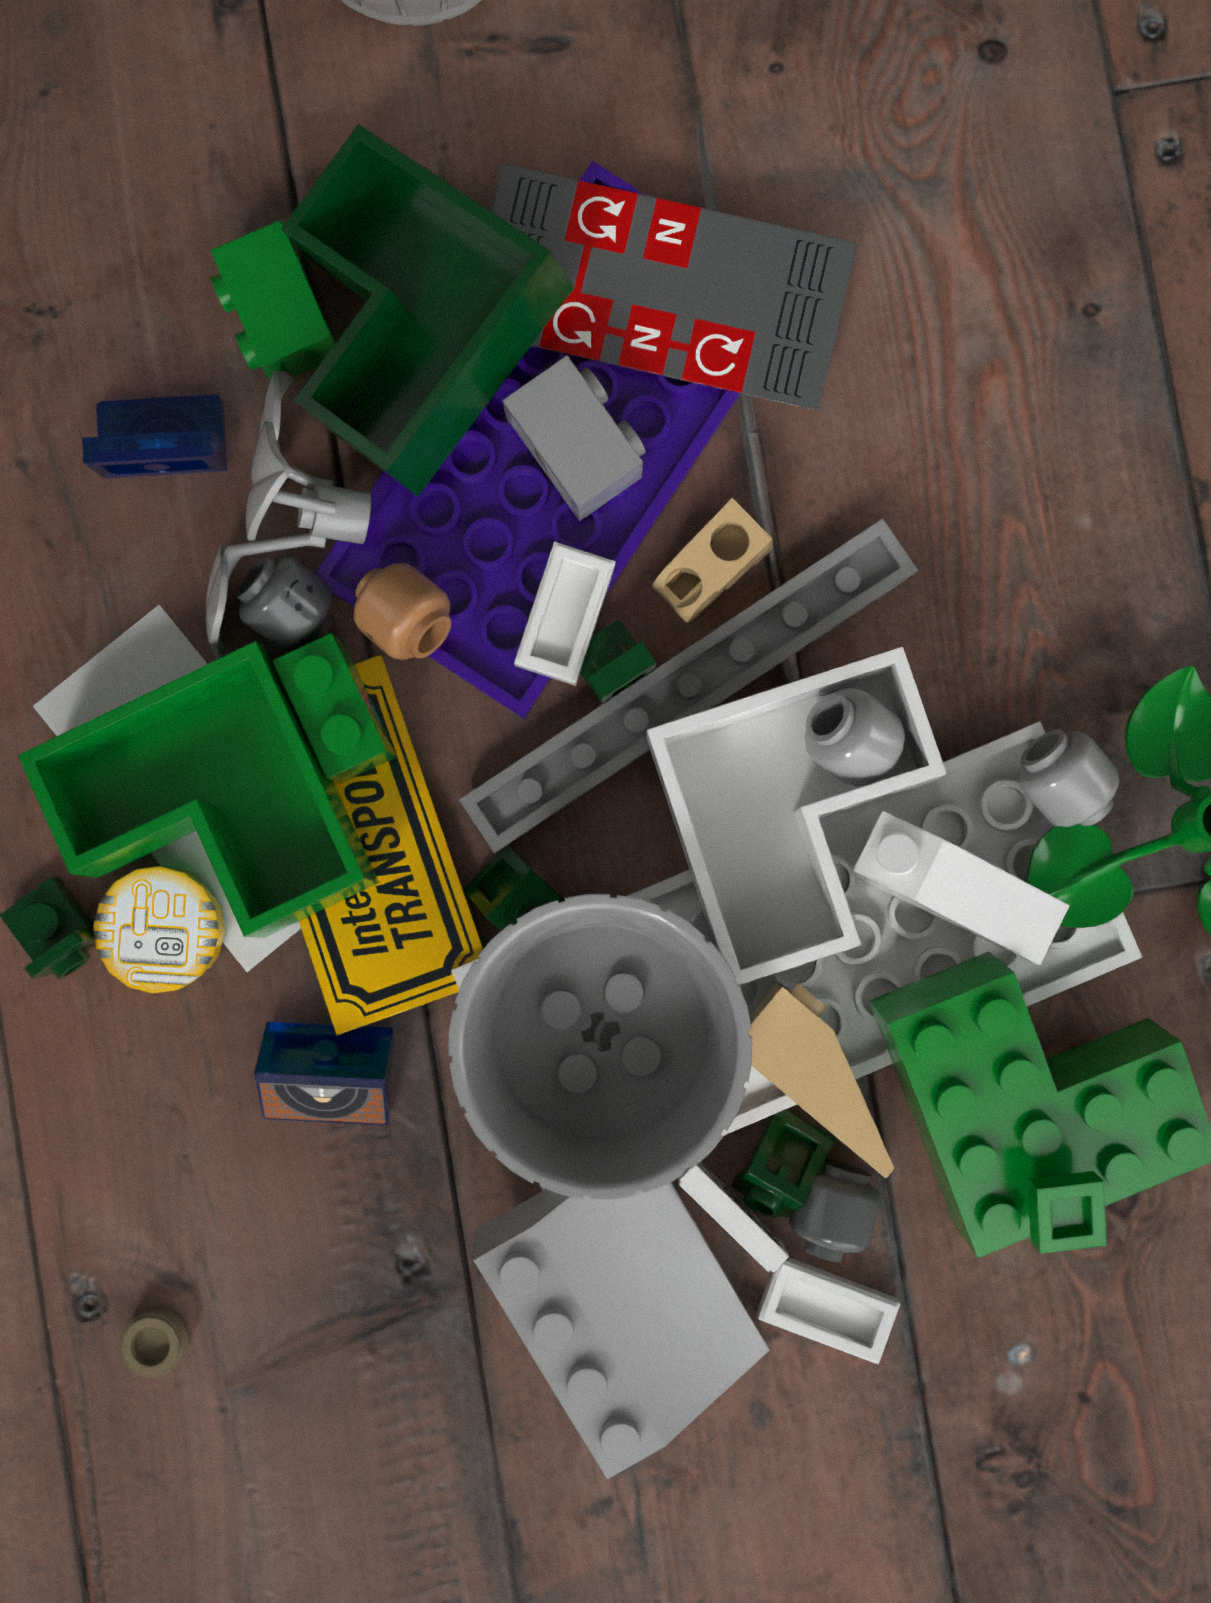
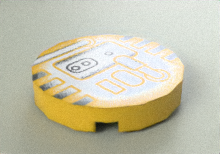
(158, 929)

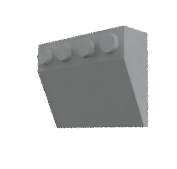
(620, 1314)

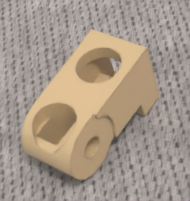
(713, 561)

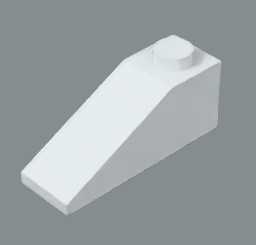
(959, 888)

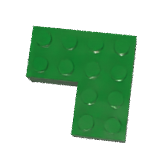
(213, 759)
(1008, 1114)

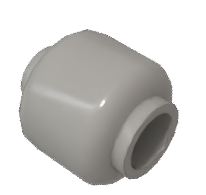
(854, 736)
(1068, 778)

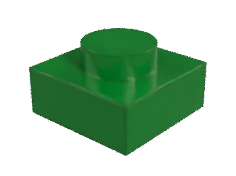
(1067, 1212)

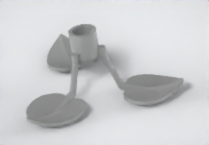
(323, 509)

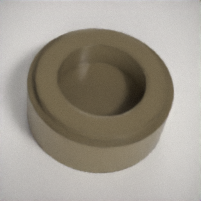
(154, 1342)

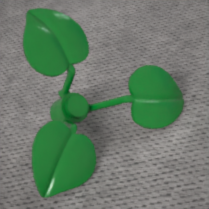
(1162, 738)

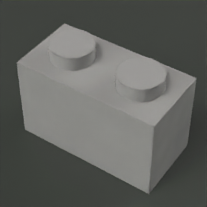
(575, 437)

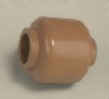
(402, 611)

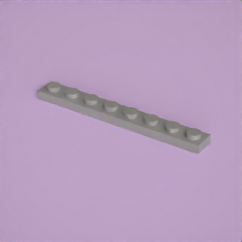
(688, 685)

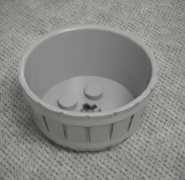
(588, 1115)

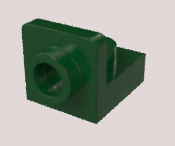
(615, 662)
(509, 889)
(51, 930)
(783, 1166)

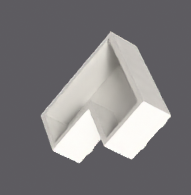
(753, 805)

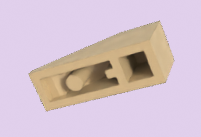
(809, 1066)

